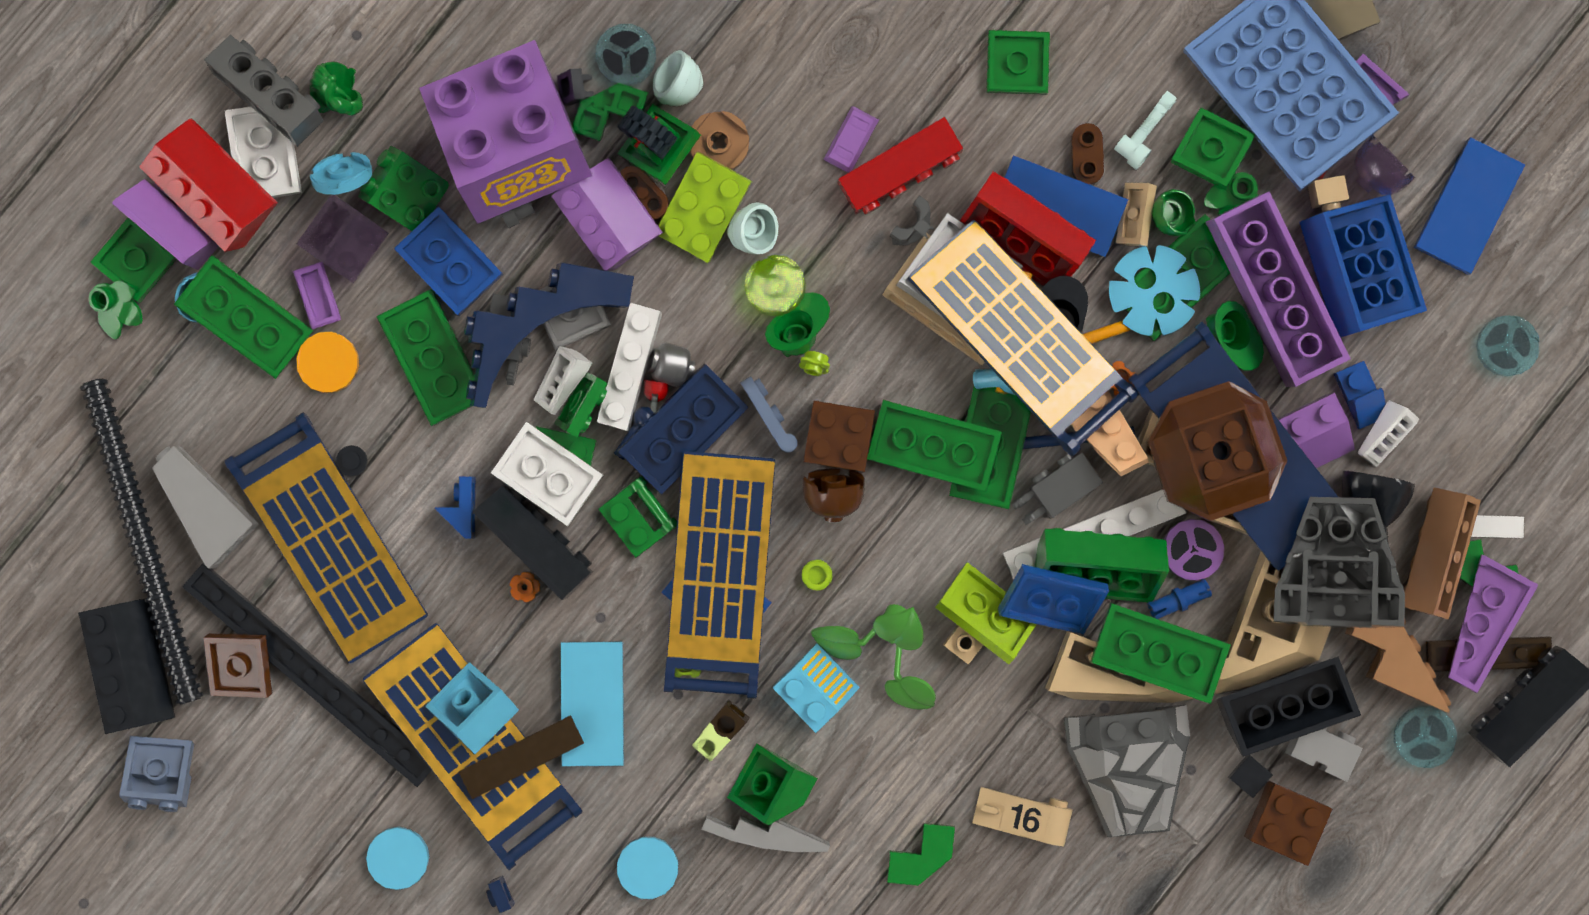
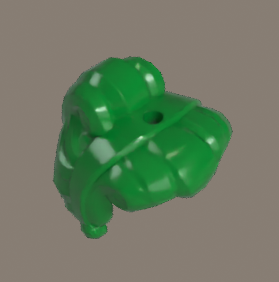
(332, 89)

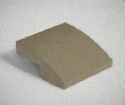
(1345, 16)

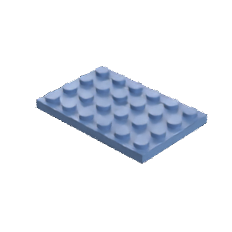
(1291, 85)

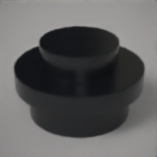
(351, 460)

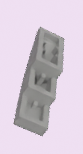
(777, 837)

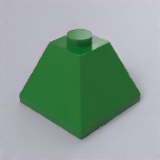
(771, 786)

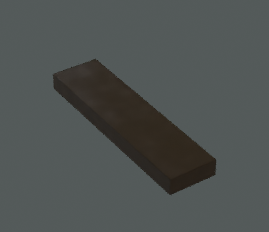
(1516, 653)
(521, 757)

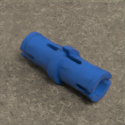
(1179, 599)

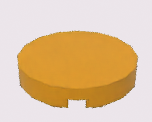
(327, 362)

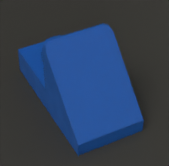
(1360, 394)
(463, 517)

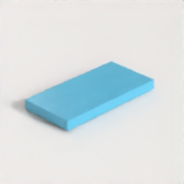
(595, 700)

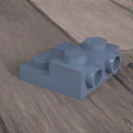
(157, 773)

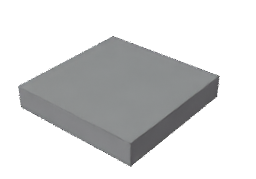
(575, 324)

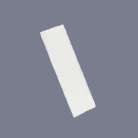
(1499, 526)

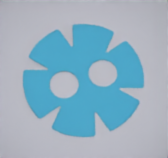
(1128, 294)

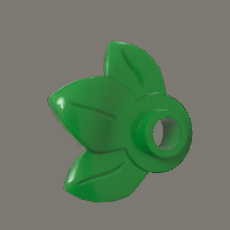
(1227, 199)
(116, 308)

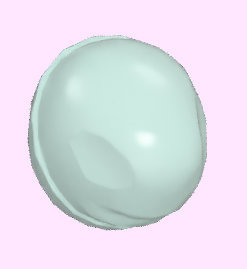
(677, 80)
(754, 229)

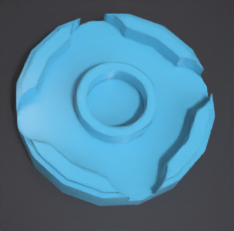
(340, 173)
(397, 858)
(647, 867)

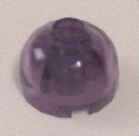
(1380, 169)

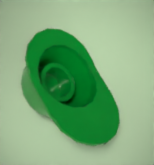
(797, 330)
(1237, 335)

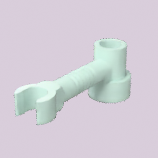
(1132, 147)

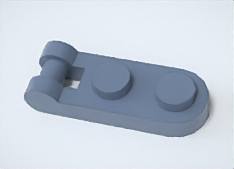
(770, 415)

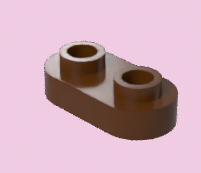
(1087, 153)
(647, 191)

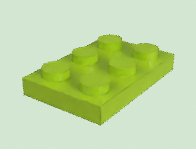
(703, 207)
(973, 605)

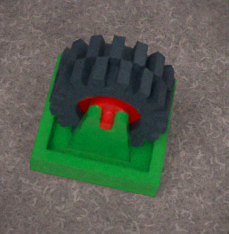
(656, 141)

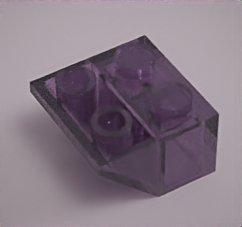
(342, 238)

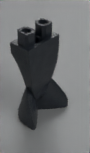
(1390, 493)

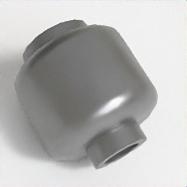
(670, 364)

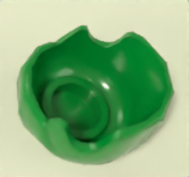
(1174, 212)

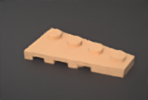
(1114, 439)

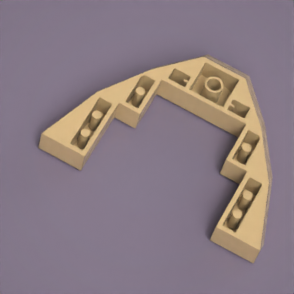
(1256, 654)

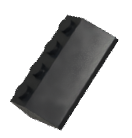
(534, 541)
(126, 666)
(1531, 705)
(1288, 707)

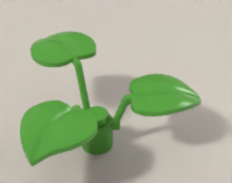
(897, 627)

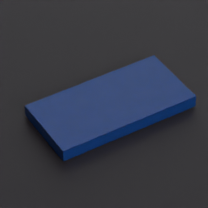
(1075, 201)
(1469, 206)

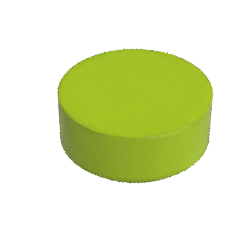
(817, 575)

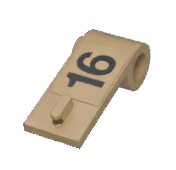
(1023, 816)

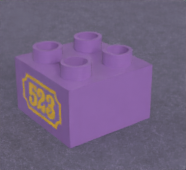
(505, 132)

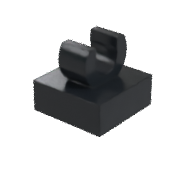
(572, 87)

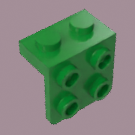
(403, 188)

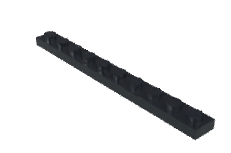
(309, 673)

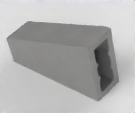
(206, 510)

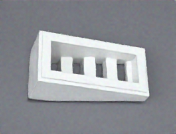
(566, 369)
(1387, 432)

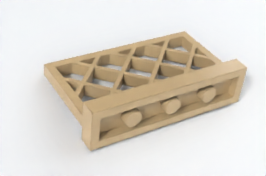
(922, 312)

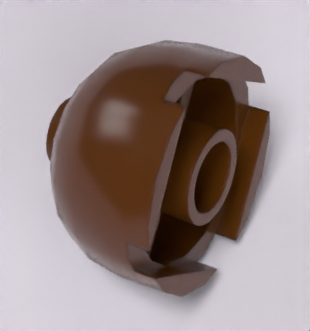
(833, 494)

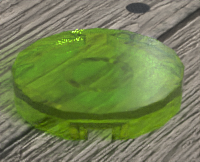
(775, 285)

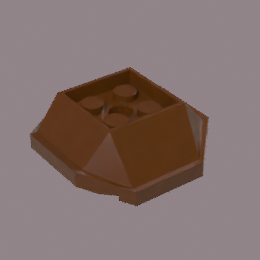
(1185, 457)

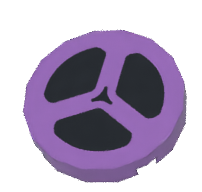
(1194, 549)

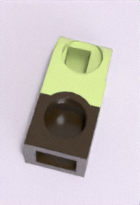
(720, 730)

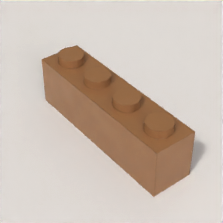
(1441, 552)

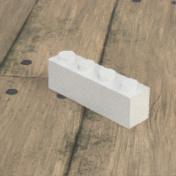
(629, 367)

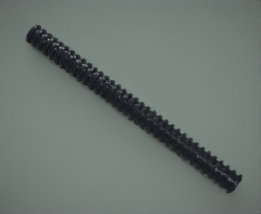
(141, 540)

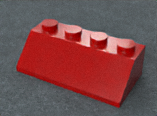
(208, 185)
(1028, 230)

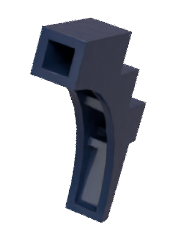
(499, 334)

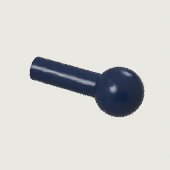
(640, 416)

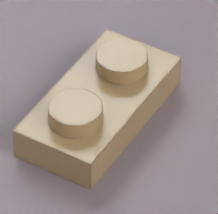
(1137, 216)

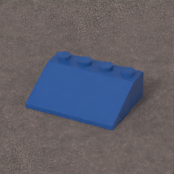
(1363, 265)

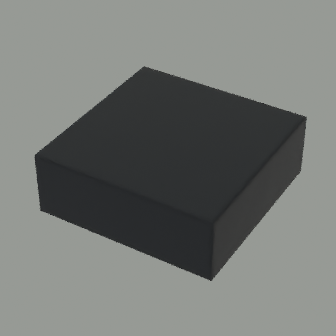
(1250, 776)

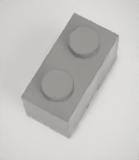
(1335, 753)

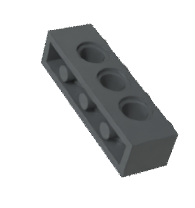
(293, 123)

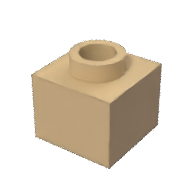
(1328, 193)
(953, 644)

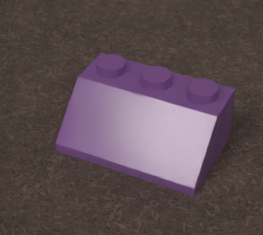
(607, 215)
(166, 223)
(1320, 429)

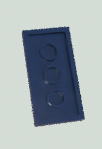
(685, 422)

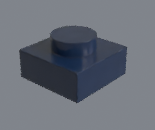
(499, 894)

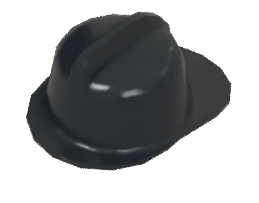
(1069, 298)

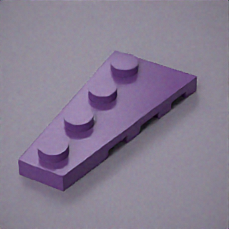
(1489, 619)

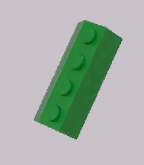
(1128, 564)

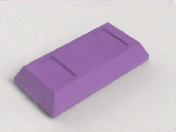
(851, 139)
(317, 295)

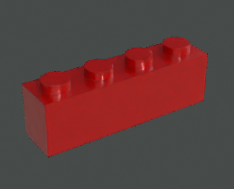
(901, 165)

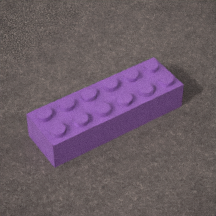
(1278, 290)

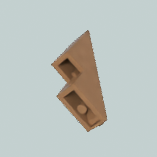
(1400, 665)

